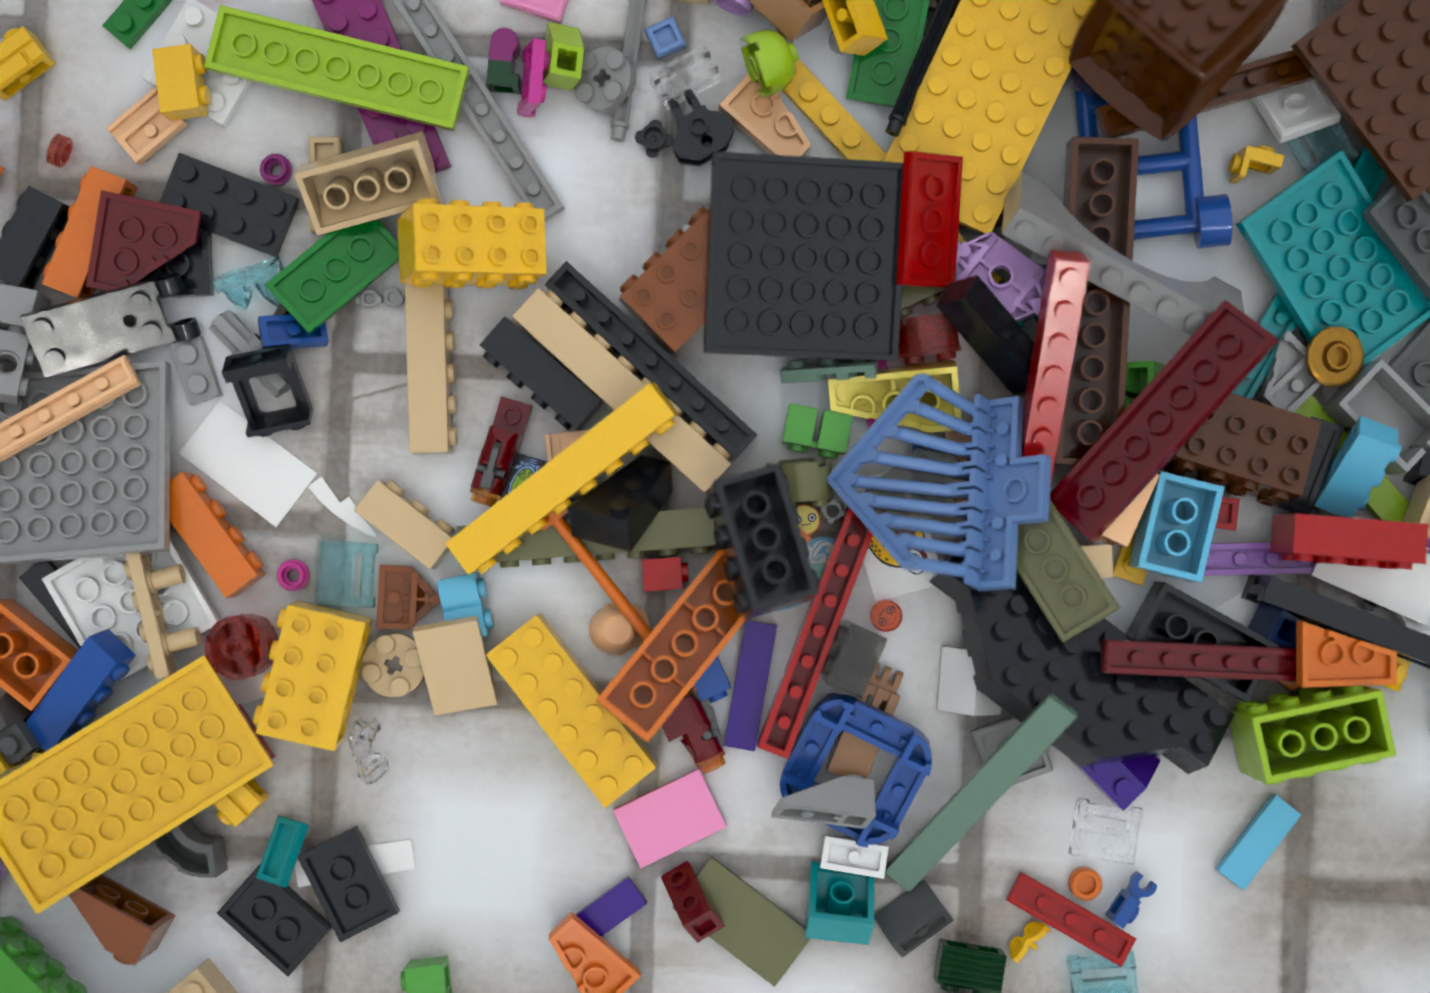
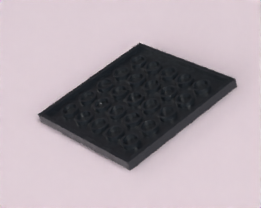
(803, 257)

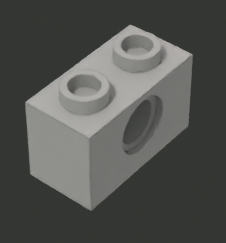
(17, 350)

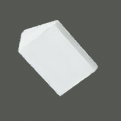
(957, 686)

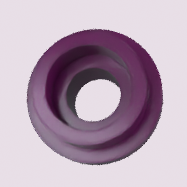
(269, 163)

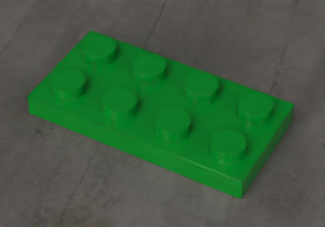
(882, 72)
(334, 272)

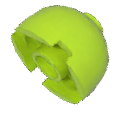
(769, 61)

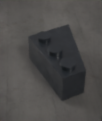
(623, 505)

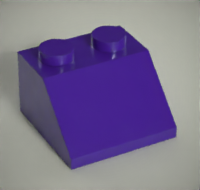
(1123, 779)

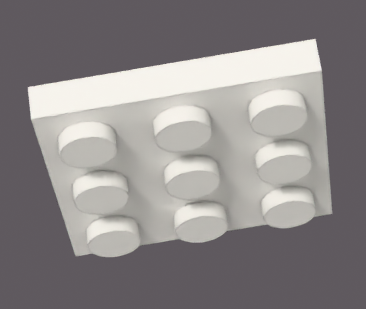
(195, 27)

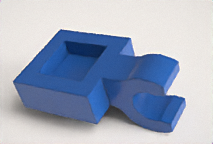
(1126, 904)

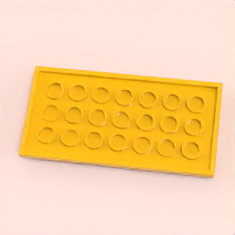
(991, 95)
(124, 782)

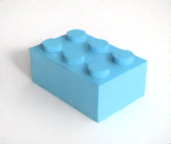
(1177, 528)

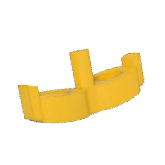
(1032, 932)

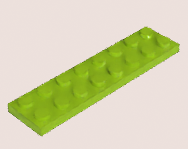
(337, 68)

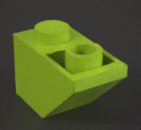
(565, 56)

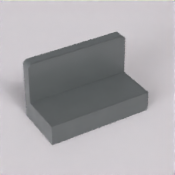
(912, 918)

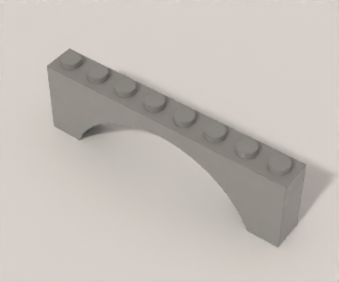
(1042, 224)

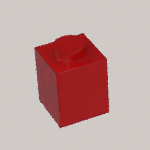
(664, 573)

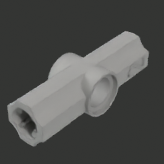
(239, 340)

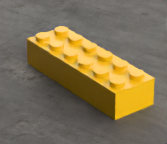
(565, 706)

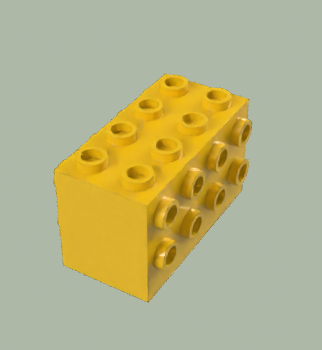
(471, 244)
(312, 675)

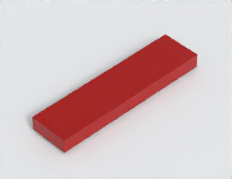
(1071, 919)

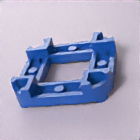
(878, 728)

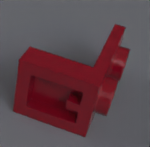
(691, 902)

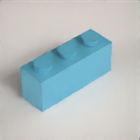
(1358, 467)

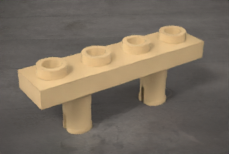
(153, 626)

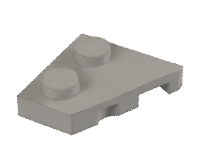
(1288, 378)

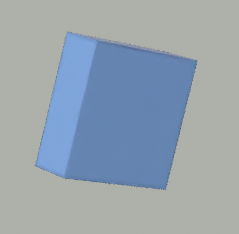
(665, 38)

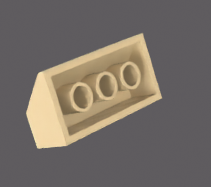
(367, 183)

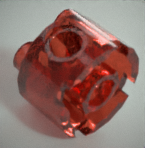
(926, 337)
(240, 646)

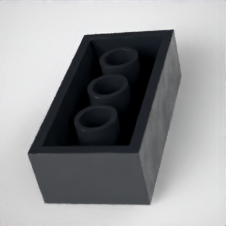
(1177, 617)

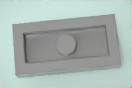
(196, 370)

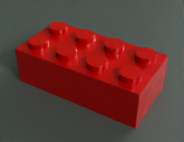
(1349, 541)

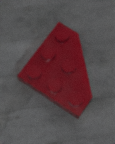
(137, 238)

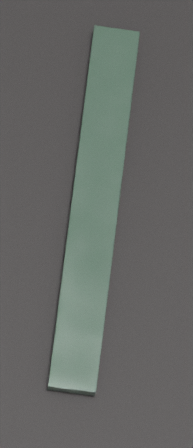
(981, 791)

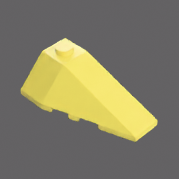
(871, 396)

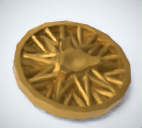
(1334, 356)

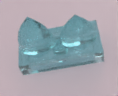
(237, 283)

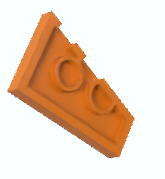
(1338, 660)
(591, 959)

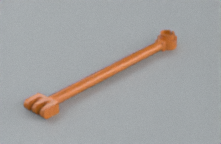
(600, 575)

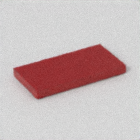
(929, 219)

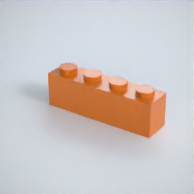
(71, 259)
(211, 537)

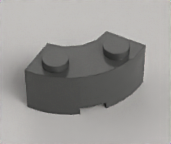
(192, 851)

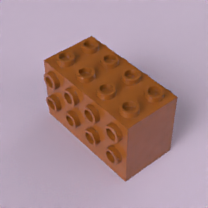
(673, 288)

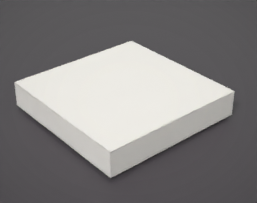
(1297, 110)

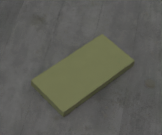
(1062, 576)
(754, 926)

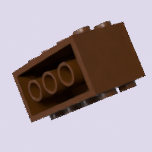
(1250, 451)

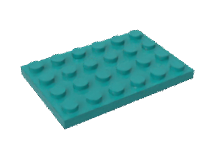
(1332, 261)

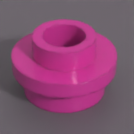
(284, 579)

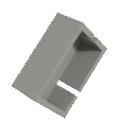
(1387, 399)

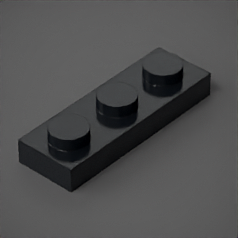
(1324, 451)

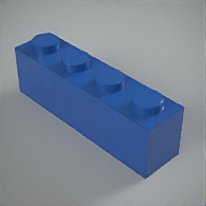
(80, 689)

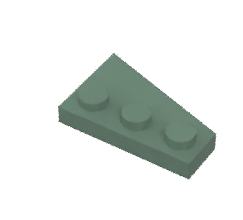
(800, 371)

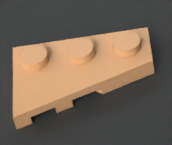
(765, 120)

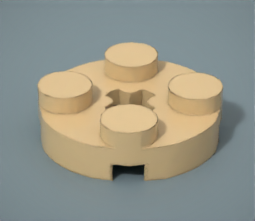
(377, 673)

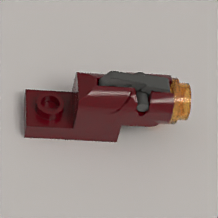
(500, 451)
(699, 732)

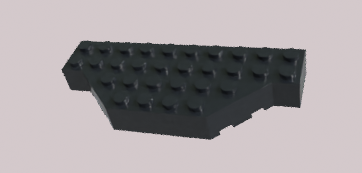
(1118, 715)

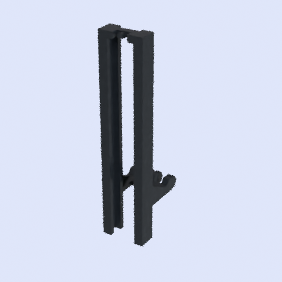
(1339, 617)

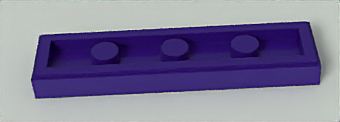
(750, 685)

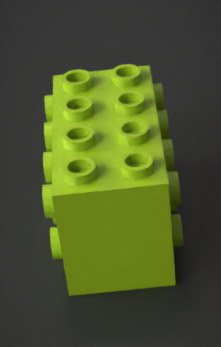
(1311, 732)

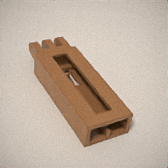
(853, 754)

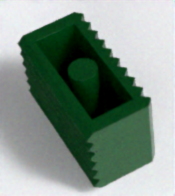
(969, 967)

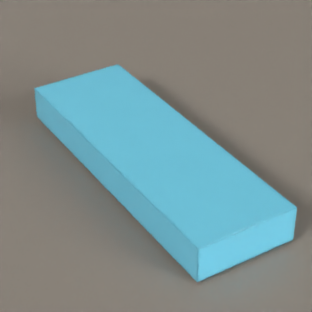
(1258, 841)

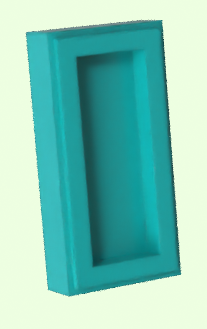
(282, 851)

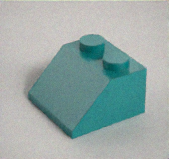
(839, 906)

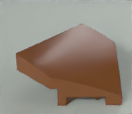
(402, 597)

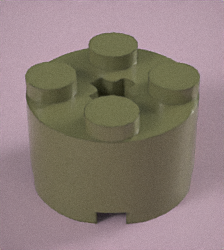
(807, 480)

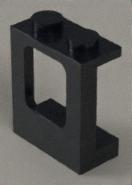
(263, 362)

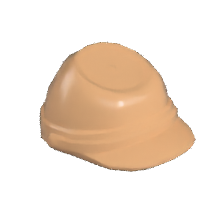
(613, 632)

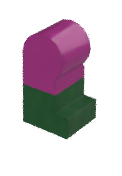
(501, 62)

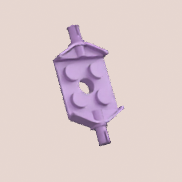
(990, 252)

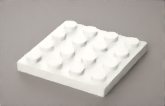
(98, 597)

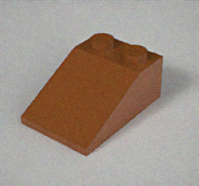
(122, 919)

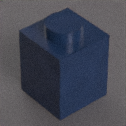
(1275, 625)

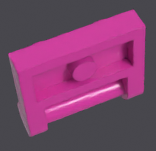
(533, 90)

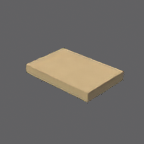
(455, 665)

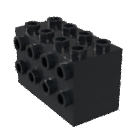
(761, 541)

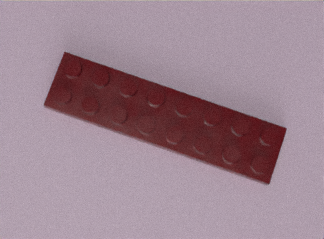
(1161, 419)

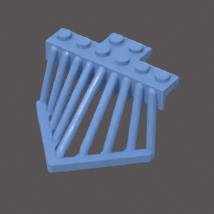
(1000, 488)

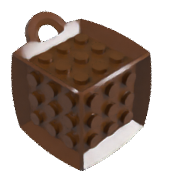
(1167, 56)

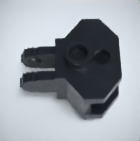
(697, 129)

